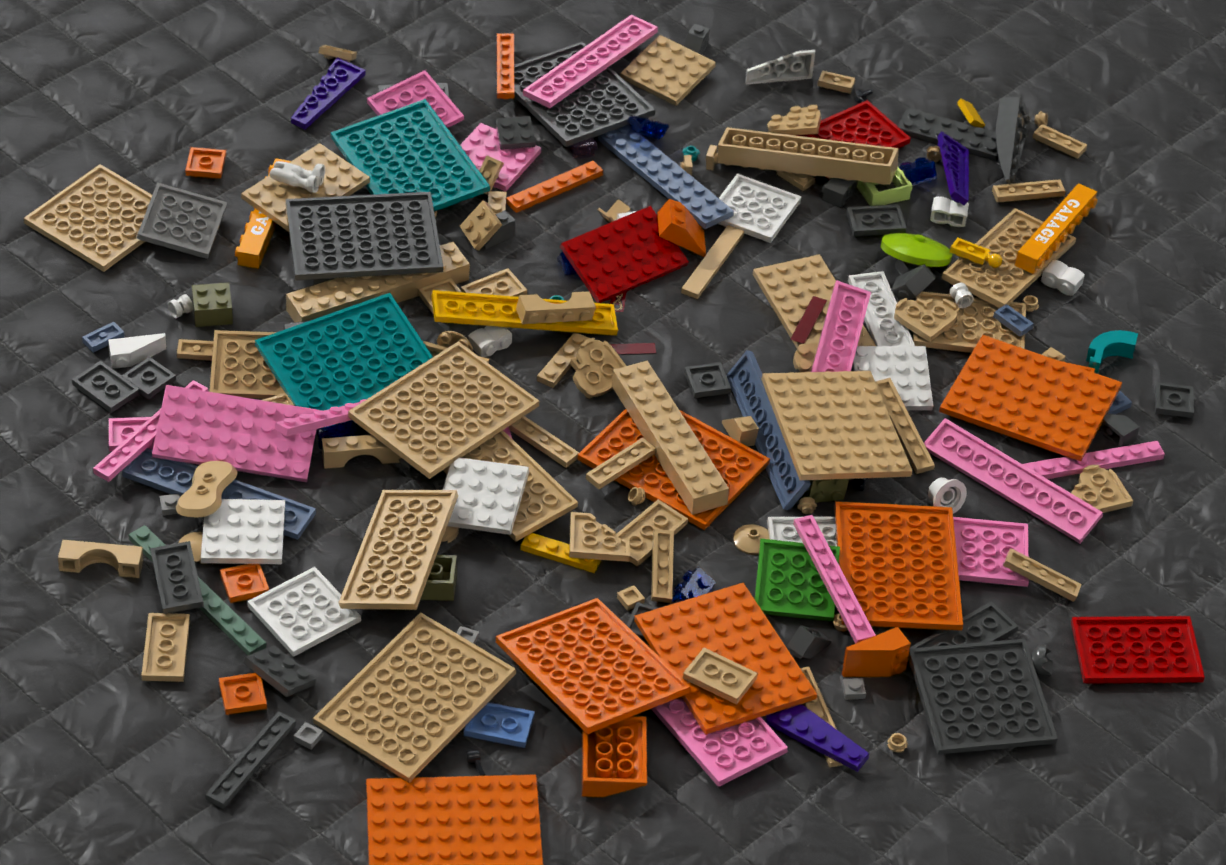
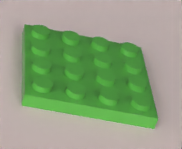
(790, 582)

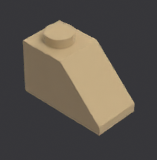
(742, 429)

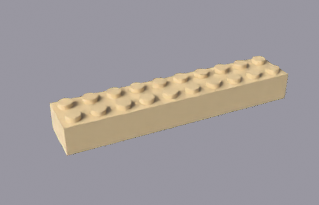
(808, 156)
(345, 292)
(670, 434)

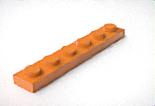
(505, 66)
(554, 186)

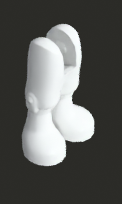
(298, 176)

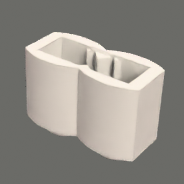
(949, 212)
(1062, 277)
(489, 340)

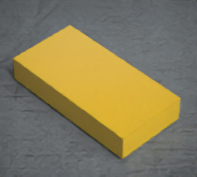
(970, 113)

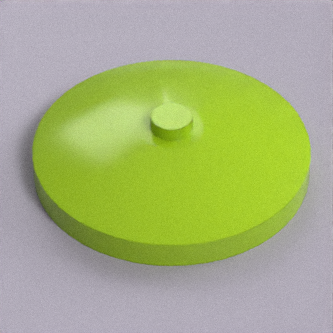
(916, 249)

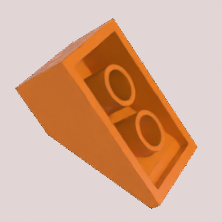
(680, 227)
(877, 656)

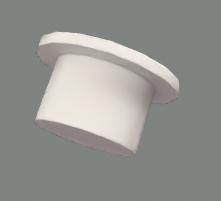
(947, 493)

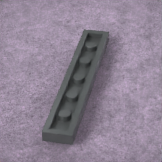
(250, 760)

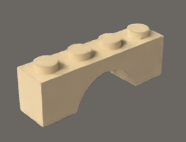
(536, 310)
(341, 449)
(79, 554)

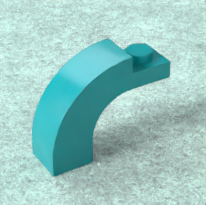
(1111, 344)

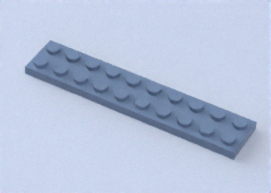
(666, 175)
(753, 401)
(177, 476)

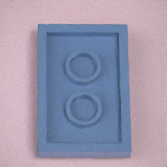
(501, 725)

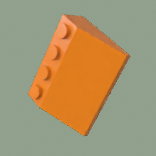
(614, 758)

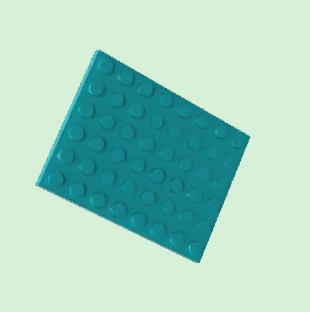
(411, 154)
(344, 354)

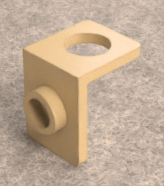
(611, 214)

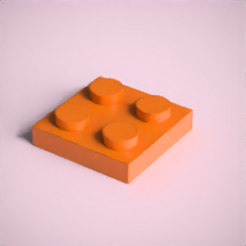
(205, 162)
(244, 582)
(242, 693)

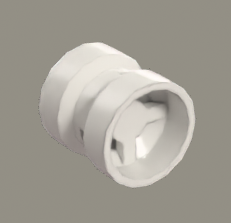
(961, 295)
(180, 306)

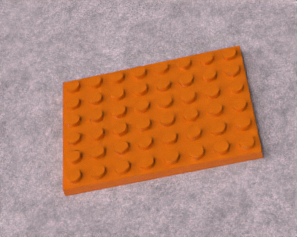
(1031, 397)
(732, 459)
(901, 563)
(738, 630)
(593, 665)
(454, 821)

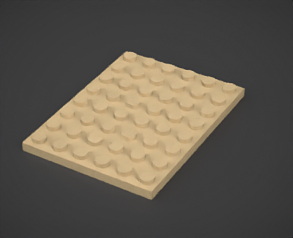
(443, 409)
(836, 425)
(414, 697)

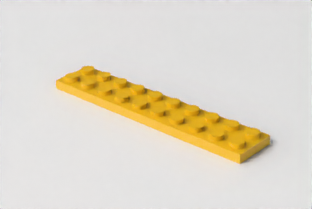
(502, 312)

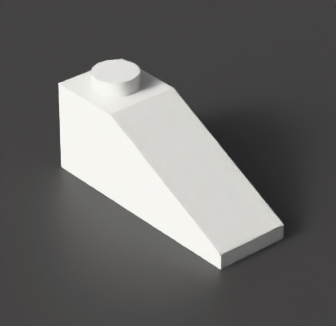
(132, 350)

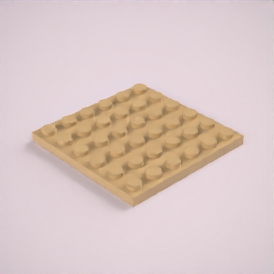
(94, 217)

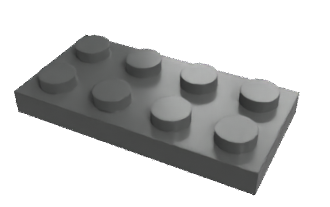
(176, 577)

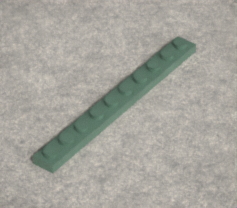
(214, 606)

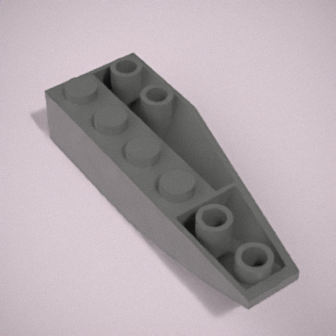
(1011, 135)

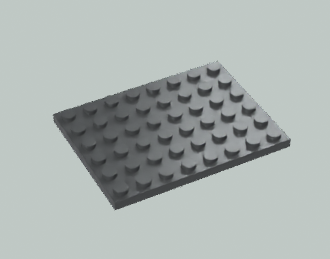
(587, 112)
(363, 236)

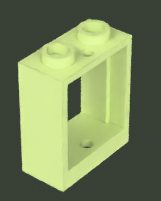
(876, 198)

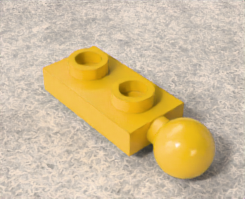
(975, 253)

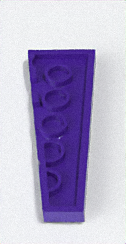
(332, 87)
(956, 167)
(816, 733)

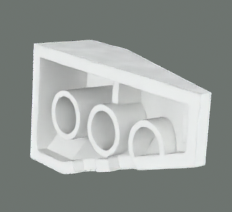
(786, 68)

